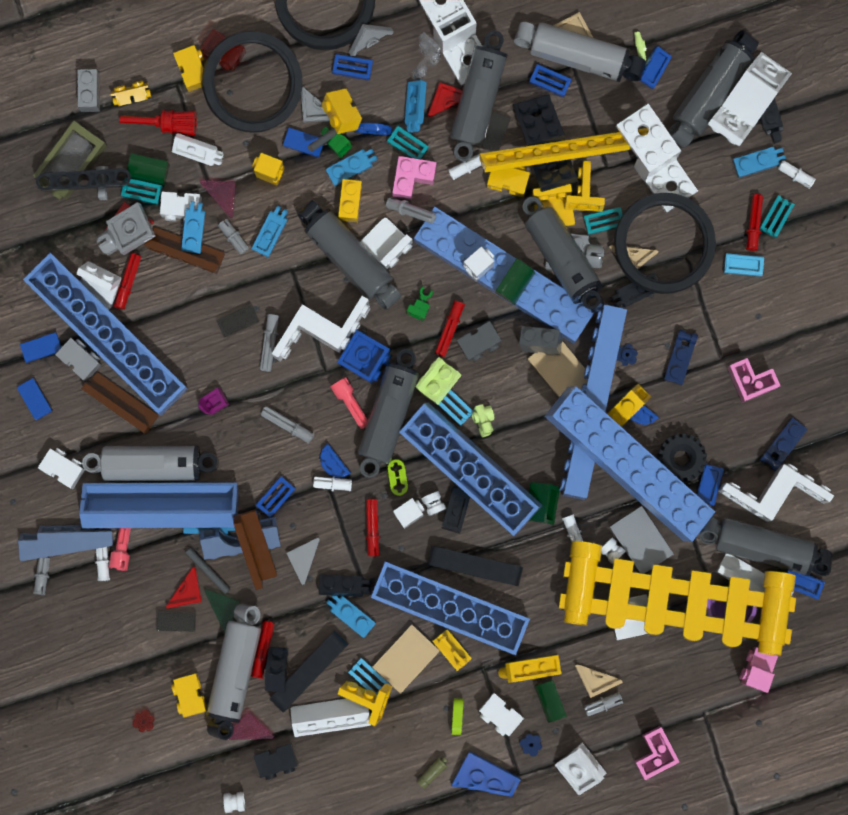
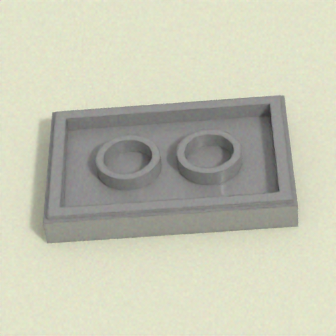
(641, 540)

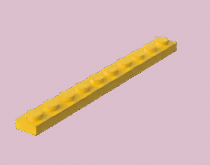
(555, 151)

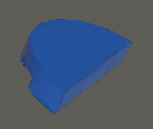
(374, 128)
(644, 416)
(332, 463)

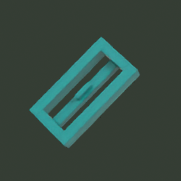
(412, 138)
(157, 195)
(784, 203)
(591, 216)

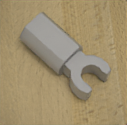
(103, 179)

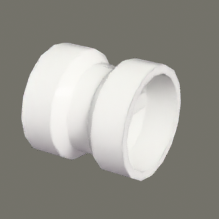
(433, 503)
(612, 550)
(234, 802)

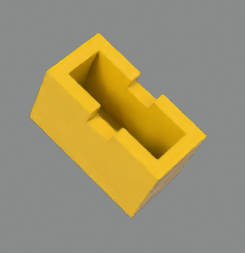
(190, 61)
(340, 111)
(268, 168)
(511, 179)
(350, 200)
(188, 695)

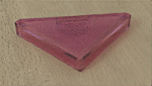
(222, 193)
(250, 729)

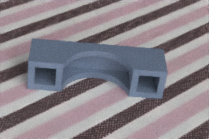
(218, 544)

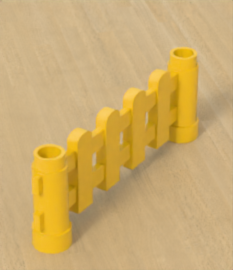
(775, 601)

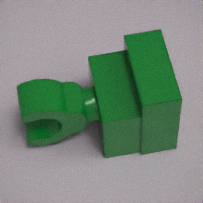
(338, 143)
(420, 308)

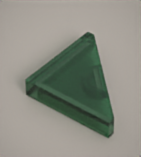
(222, 607)

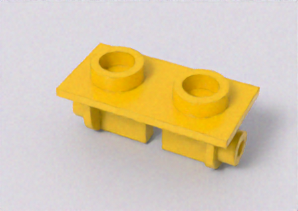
(123, 94)
(452, 650)

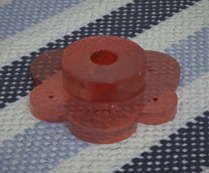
(138, 722)

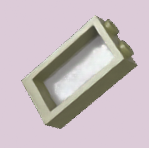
(71, 154)

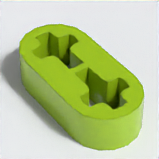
(402, 476)
(457, 716)

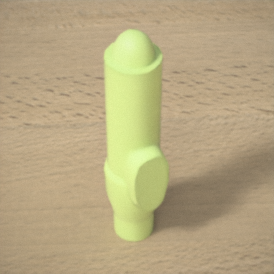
(640, 45)

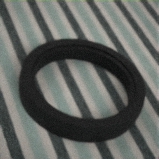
(324, 42)
(292, 66)
(695, 212)

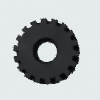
(685, 443)

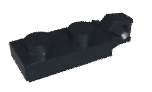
(772, 122)

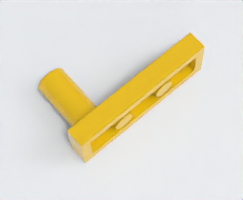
(530, 669)

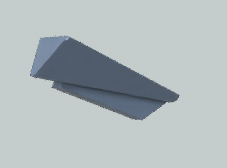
(62, 540)

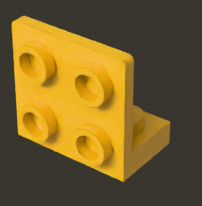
(556, 199)

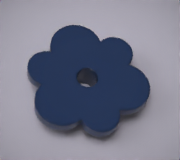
(631, 359)
(533, 751)

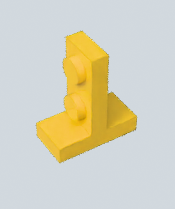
(583, 200)
(629, 405)
(367, 698)

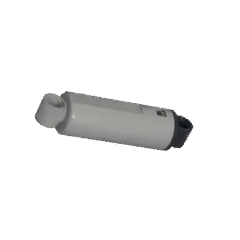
(579, 51)
(150, 463)
(233, 671)

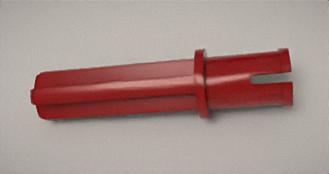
(754, 224)
(127, 281)
(449, 329)
(372, 527)
(263, 649)

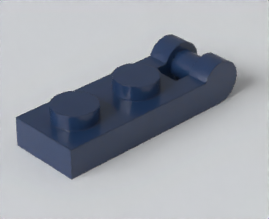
(680, 358)
(784, 443)

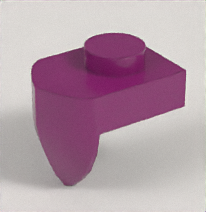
(213, 402)

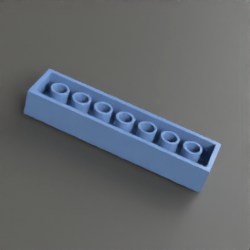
(470, 468)
(450, 608)

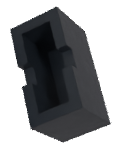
(276, 669)
(272, 763)

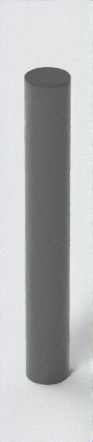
(322, 140)
(207, 570)

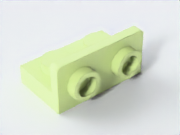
(438, 381)

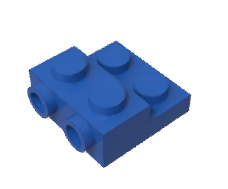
(365, 357)

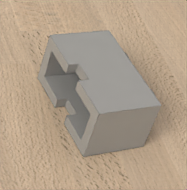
(88, 90)
(74, 354)

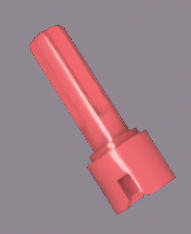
(343, 391)
(119, 558)

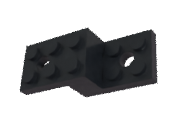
(544, 130)

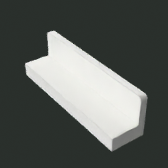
(734, 567)
(328, 717)

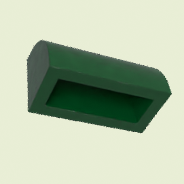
(148, 169)
(515, 281)
(548, 497)
(550, 701)

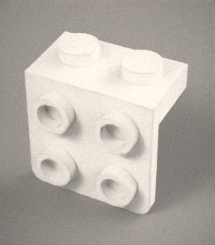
(387, 243)
(99, 282)

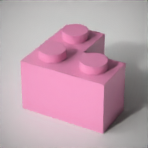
(411, 171)
(748, 384)
(758, 670)
(661, 755)

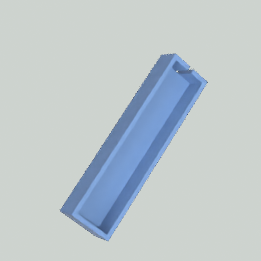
(158, 505)

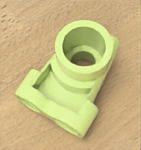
(483, 416)

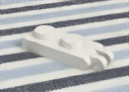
(197, 150)

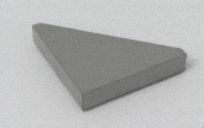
(368, 36)
(312, 108)
(302, 559)

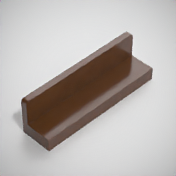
(171, 246)
(120, 402)
(254, 547)

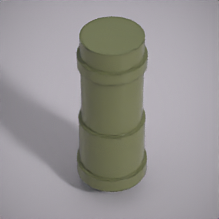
(432, 772)

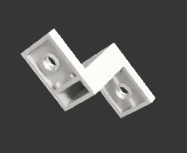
(454, 32)
(749, 99)
(656, 154)
(321, 329)
(776, 492)

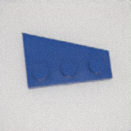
(484, 775)

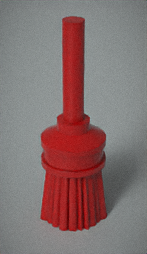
(168, 121)

